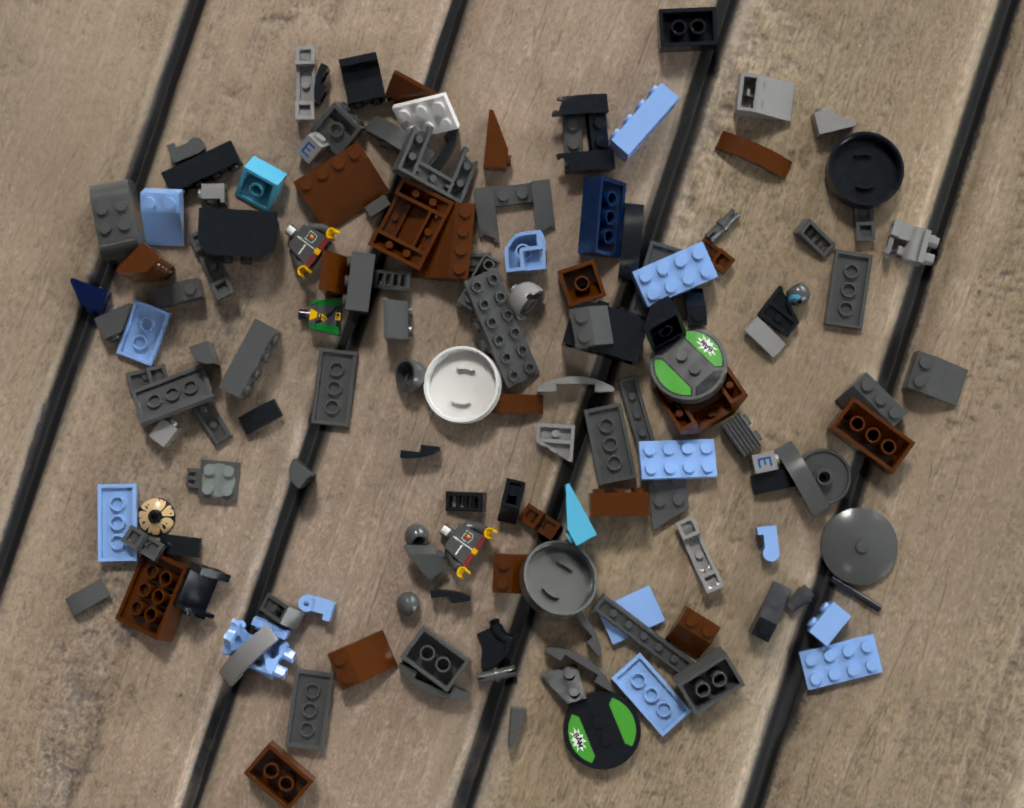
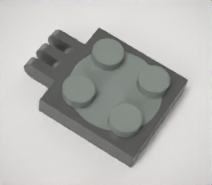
(216, 479)

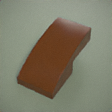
(720, 258)
(540, 522)

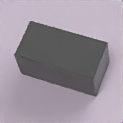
(377, 206)

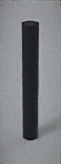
(855, 593)

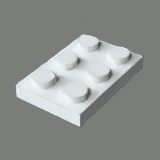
(427, 112)

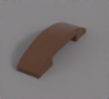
(754, 153)
(519, 404)

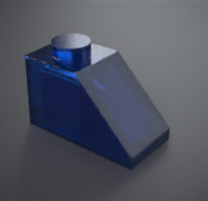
(91, 297)

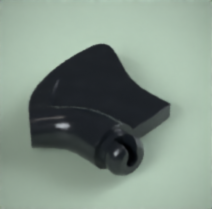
(494, 644)

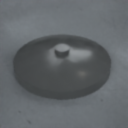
(858, 546)

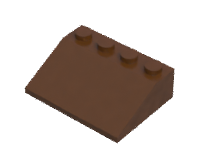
(341, 186)
(452, 249)
(151, 597)

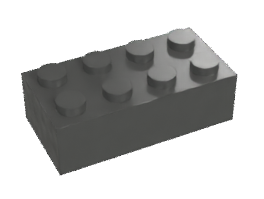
(250, 359)

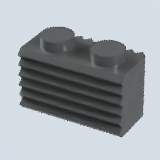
(741, 434)

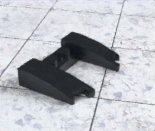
(599, 156)

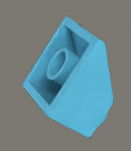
(260, 184)

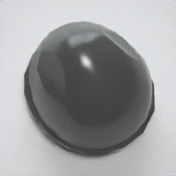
(409, 375)

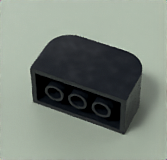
(237, 234)
(626, 333)

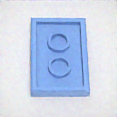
(143, 333)
(641, 605)

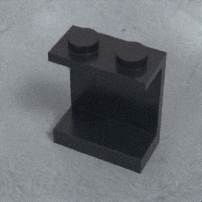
(362, 80)
(198, 589)

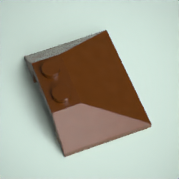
(411, 224)
(704, 415)

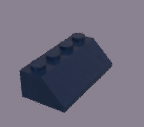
(602, 217)

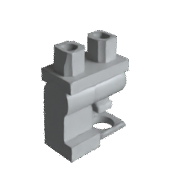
(916, 243)

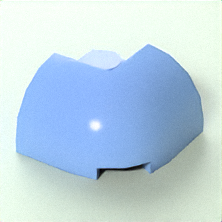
(526, 252)

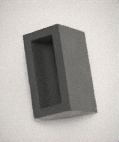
(205, 353)
(300, 473)

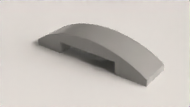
(305, 83)
(599, 386)
(699, 554)
(247, 654)

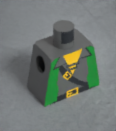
(324, 316)

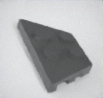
(666, 500)

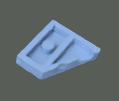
(280, 631)

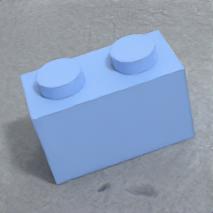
(827, 622)

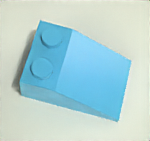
(576, 520)

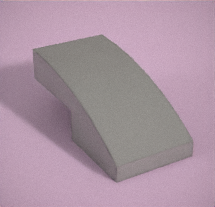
(764, 337)

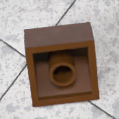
(581, 283)
(692, 632)

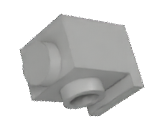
(213, 193)

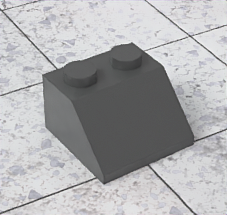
(396, 320)
(590, 326)

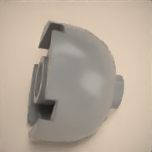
(525, 298)

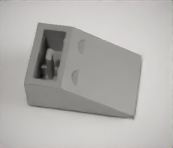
(763, 97)

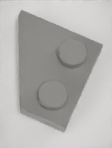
(557, 438)

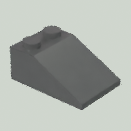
(935, 378)

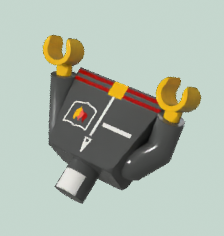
(308, 244)
(464, 544)

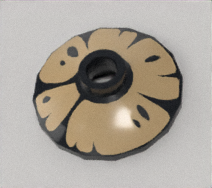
(165, 513)

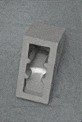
(827, 122)

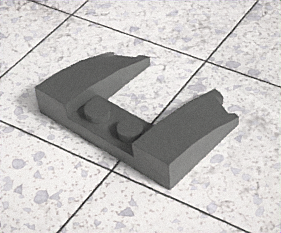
(410, 166)
(535, 192)

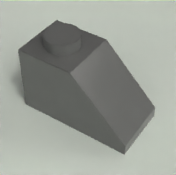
(113, 323)
(427, 559)
(282, 611)

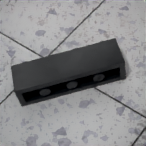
(203, 168)

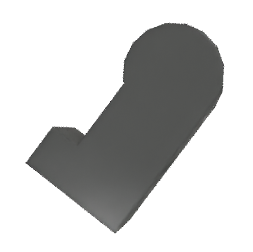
(186, 151)

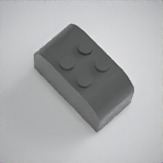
(117, 219)

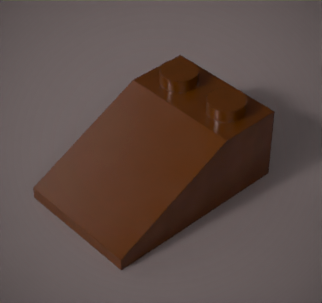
(333, 274)
(506, 572)
(362, 659)

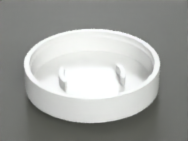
(462, 385)

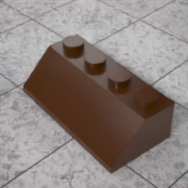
(146, 265)
(870, 436)

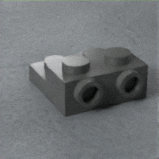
(339, 127)

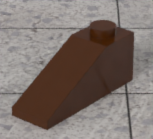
(496, 150)

